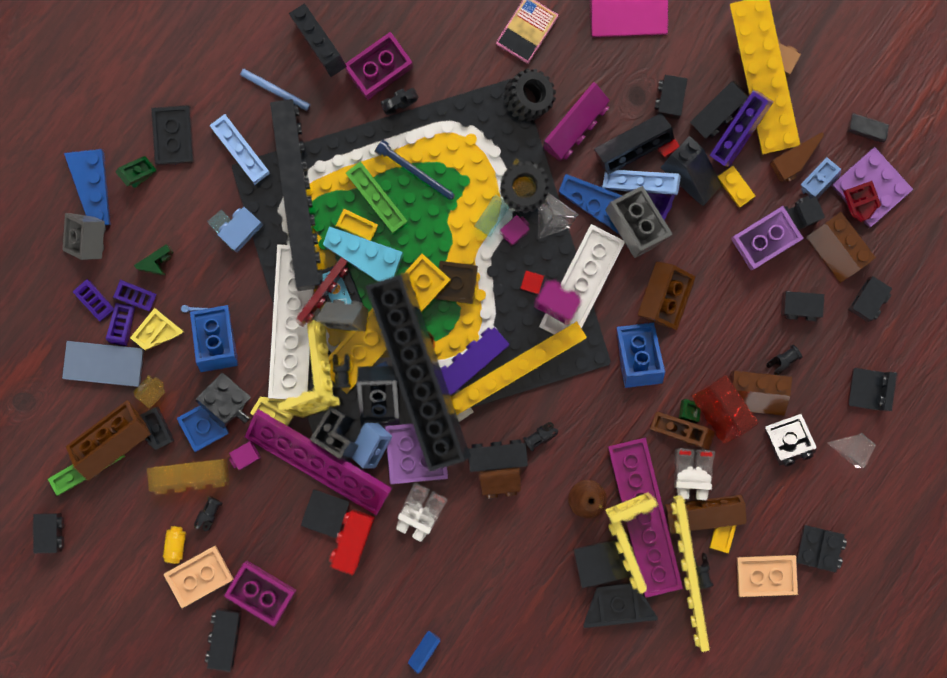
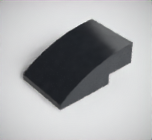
(600, 563)

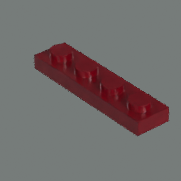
(318, 299)

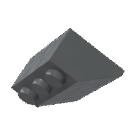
(638, 221)

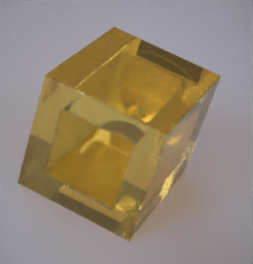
(149, 391)

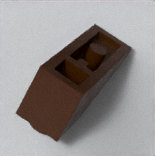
(793, 161)
(683, 430)

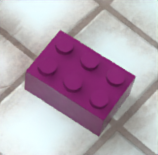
(379, 65)
(558, 302)
(260, 593)

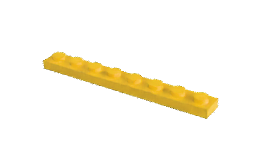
(517, 367)

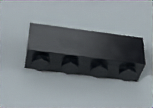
(317, 40)
(634, 143)

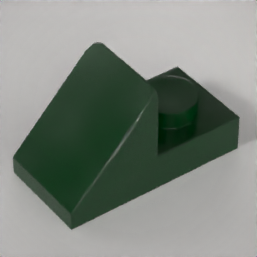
(136, 171)
(150, 263)

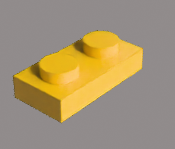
(736, 186)

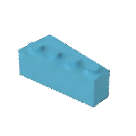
(367, 256)

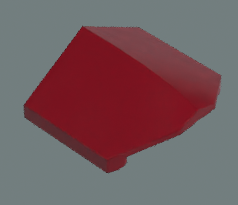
(862, 200)

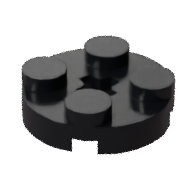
(401, 100)

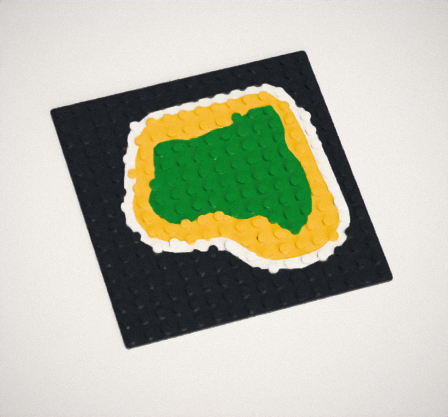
(467, 149)

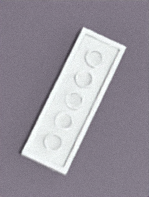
(587, 274)

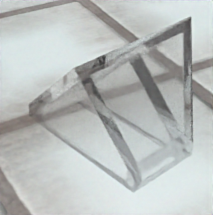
(554, 217)
(855, 449)

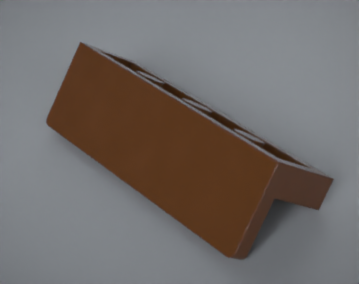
(711, 513)

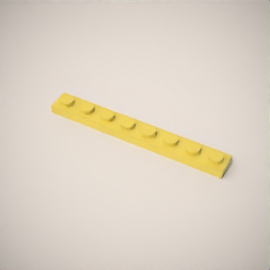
(691, 581)

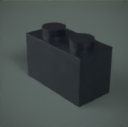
(671, 97)
(870, 299)
(802, 305)
(48, 532)

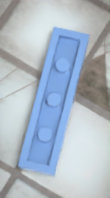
(239, 149)
(651, 181)

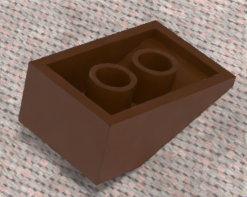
(500, 481)

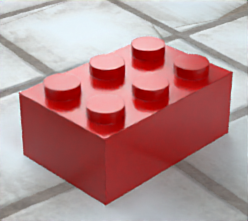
(351, 541)

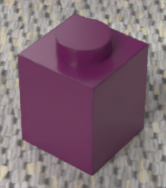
(515, 230)
(244, 456)

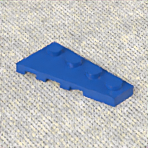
(90, 181)
(589, 198)

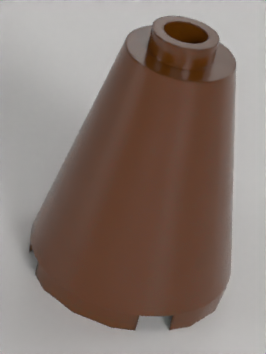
(579, 495)

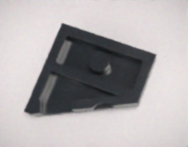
(159, 431)

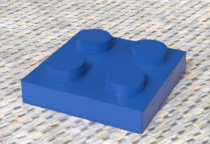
(200, 428)

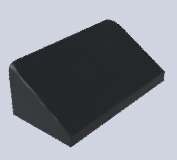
(868, 128)

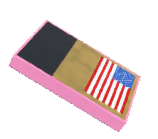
(527, 29)

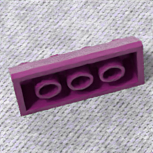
(576, 122)

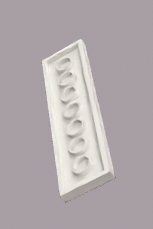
(289, 340)

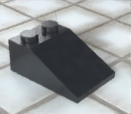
(695, 169)
(378, 395)

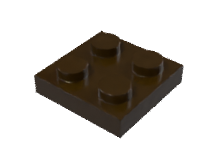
(462, 282)

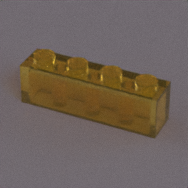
(188, 475)

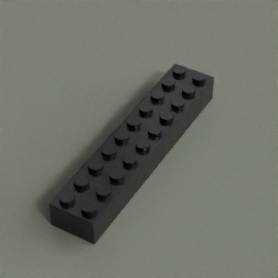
(418, 371)

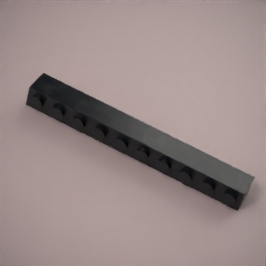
(295, 195)

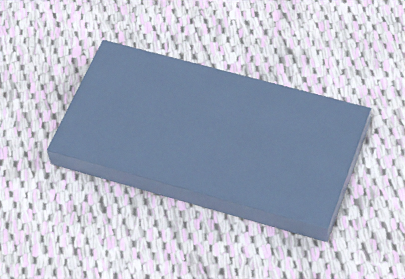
(103, 363)

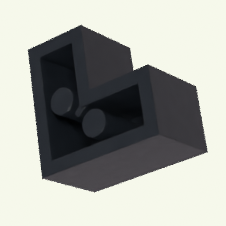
(805, 212)
(331, 434)

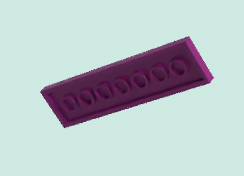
(317, 462)
(649, 530)

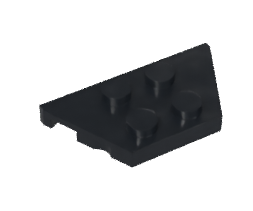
(618, 605)

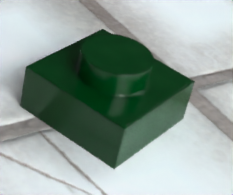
(689, 411)

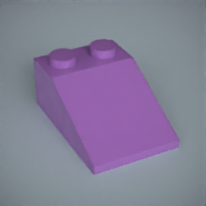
(767, 238)

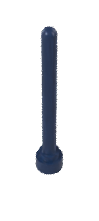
(384, 149)

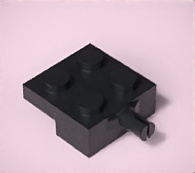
(224, 401)

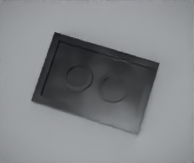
(172, 135)

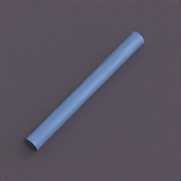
(274, 89)

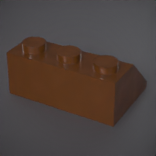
(840, 247)
(666, 295)
(763, 391)

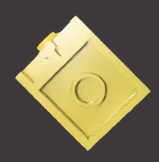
(320, 399)
(627, 511)

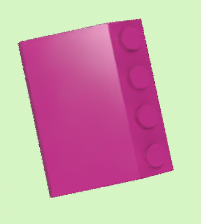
(628, 17)

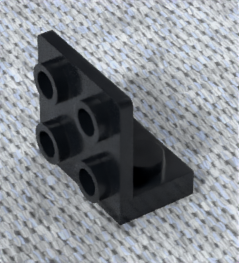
(872, 389)

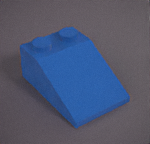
(213, 339)
(640, 355)

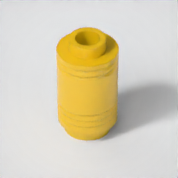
(174, 545)

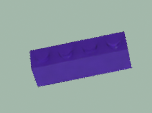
(741, 128)
(474, 359)

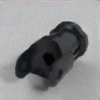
(785, 359)
(341, 372)
(542, 434)
(208, 513)
(703, 573)

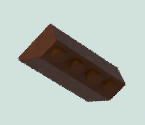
(107, 440)

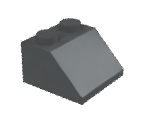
(83, 236)
(343, 316)

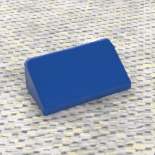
(424, 651)

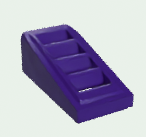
(137, 289)
(83, 298)
(123, 341)

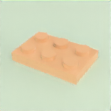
(767, 575)
(198, 576)

